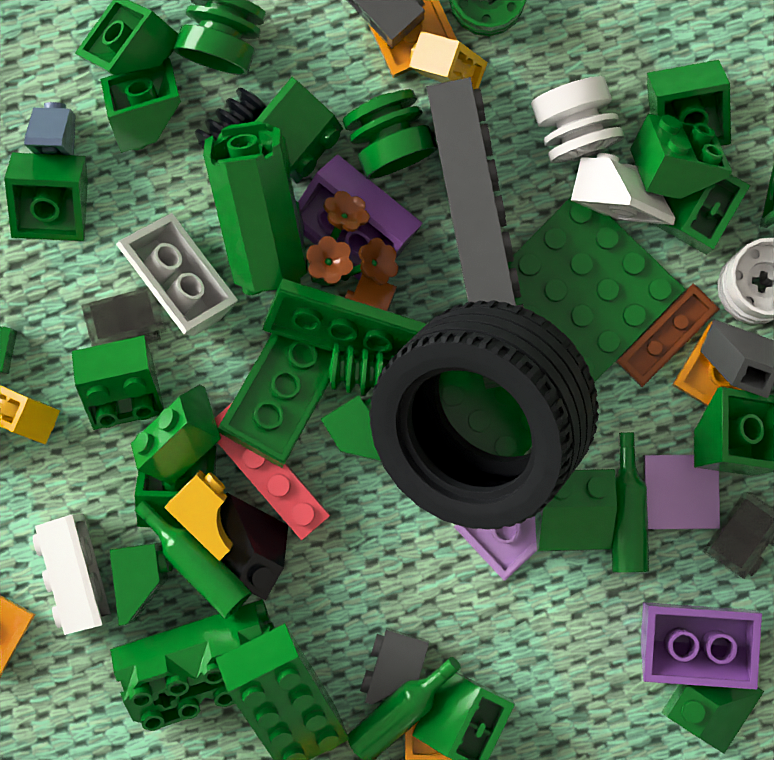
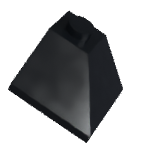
(257, 545)

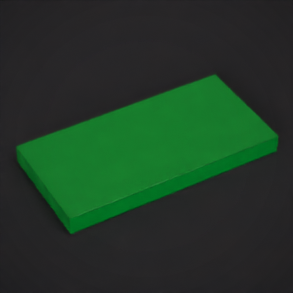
(326, 318)
(277, 398)

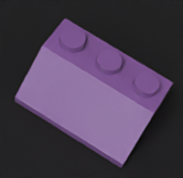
(387, 217)
(700, 645)

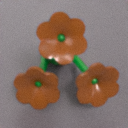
(331, 259)

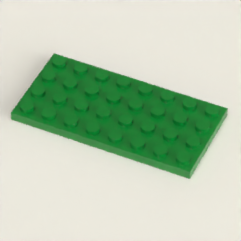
(590, 285)

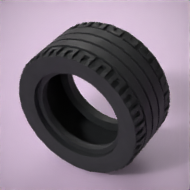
(440, 466)

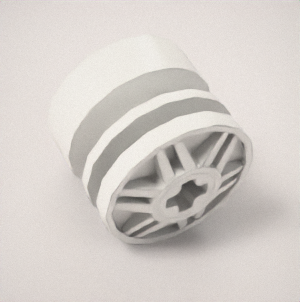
(578, 123)
(736, 287)

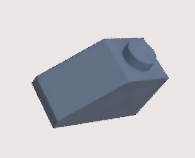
(51, 130)

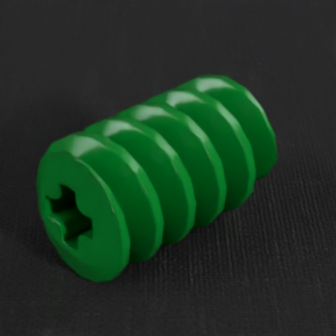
(355, 370)

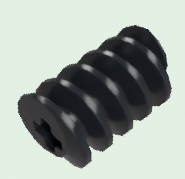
(240, 112)

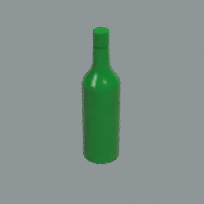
(630, 534)
(196, 564)
(399, 713)

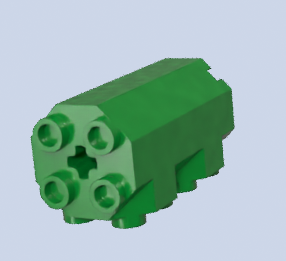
(256, 205)
(177, 668)

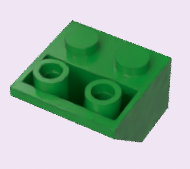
(678, 156)
(706, 213)
(117, 382)
(351, 428)
(464, 719)

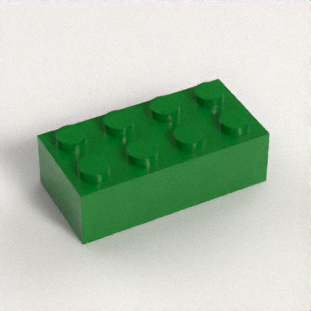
(282, 696)

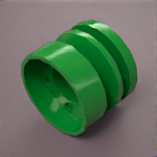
(486, 18)
(219, 34)
(386, 126)

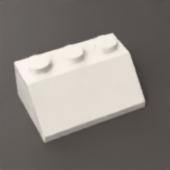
(178, 274)
(72, 574)

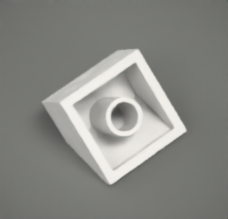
(618, 191)

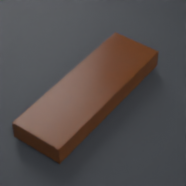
(667, 335)

